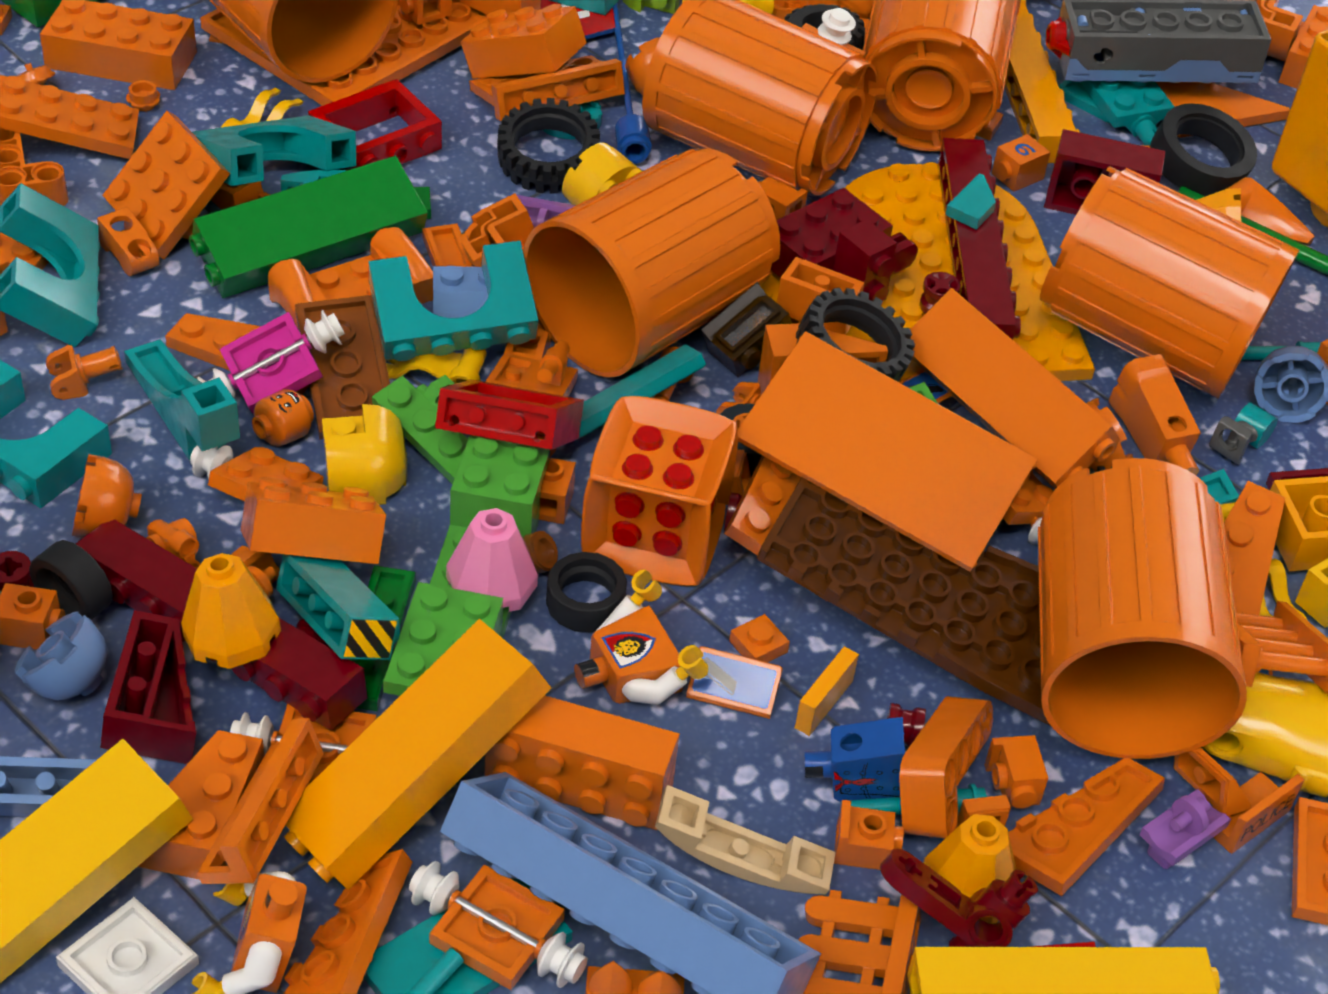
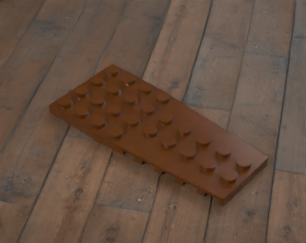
(964, 621)

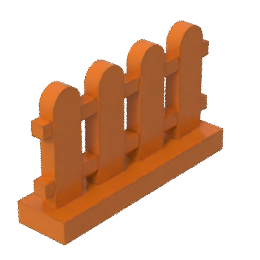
(864, 958)

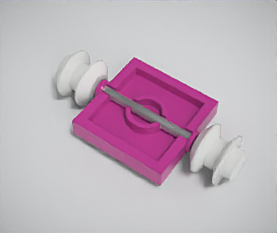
(276, 357)

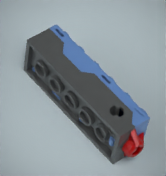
(1160, 40)

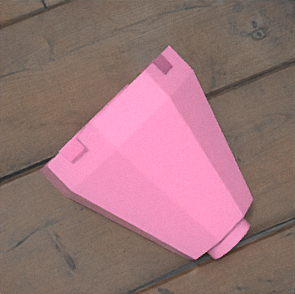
(493, 560)

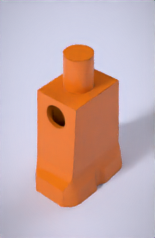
(1156, 412)

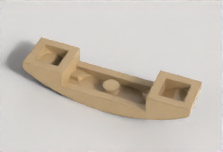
(740, 851)

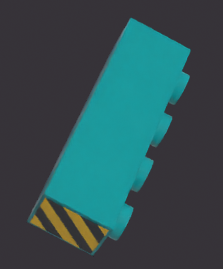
(339, 607)

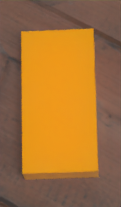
(826, 691)

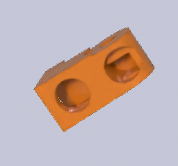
(130, 246)

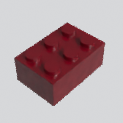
(1085, 157)
(815, 229)

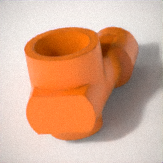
(176, 538)

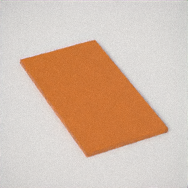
(886, 450)

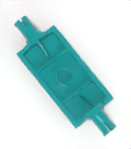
(1131, 105)

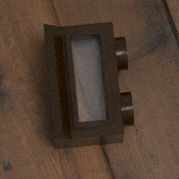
(738, 331)

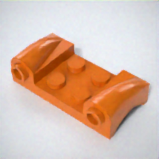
(292, 284)

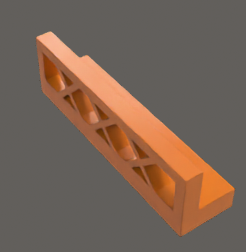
(264, 807)

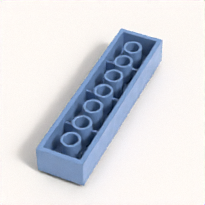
(624, 891)

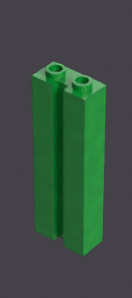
(306, 223)

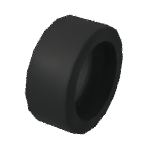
(584, 567)
(75, 576)

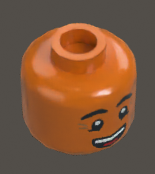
(282, 417)

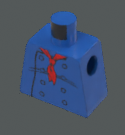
(861, 760)

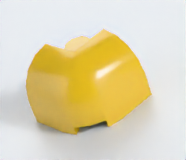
(366, 452)

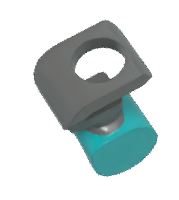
(1250, 427)

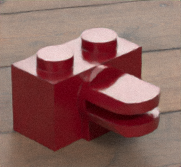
(873, 256)

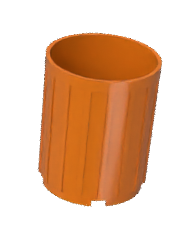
(313, 37)
(938, 67)
(759, 92)
(650, 259)
(1166, 277)
(1137, 612)

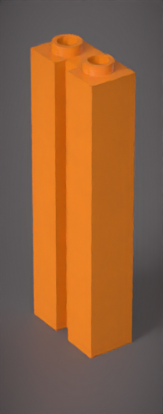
(1010, 390)

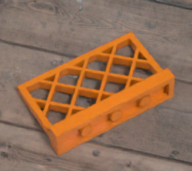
(576, 81)

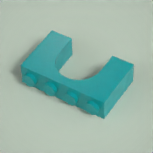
(298, 139)
(70, 242)
(413, 331)
(51, 461)

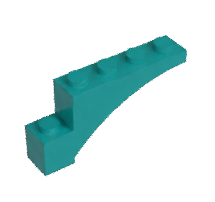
(191, 409)

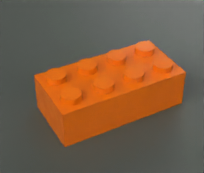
(119, 43)
(589, 760)

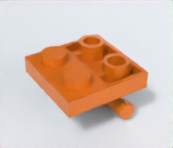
(545, 376)

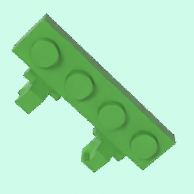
(418, 417)

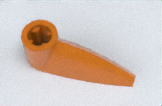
(1268, 211)

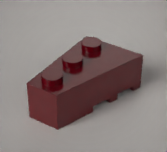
(151, 692)

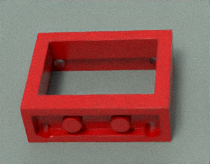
(379, 105)
(509, 414)

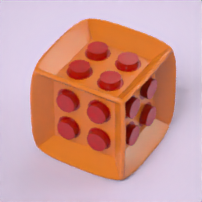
(659, 488)

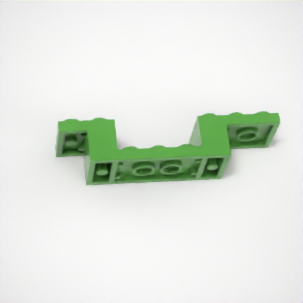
(487, 478)

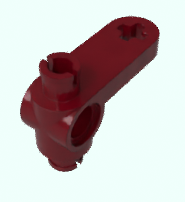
(957, 911)

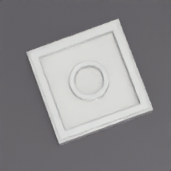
(128, 955)

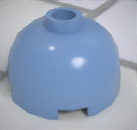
(1292, 384)
(66, 661)

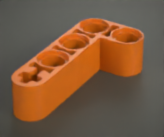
(43, 177)
(939, 762)

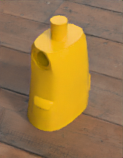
(1281, 732)

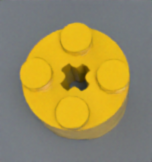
(599, 170)

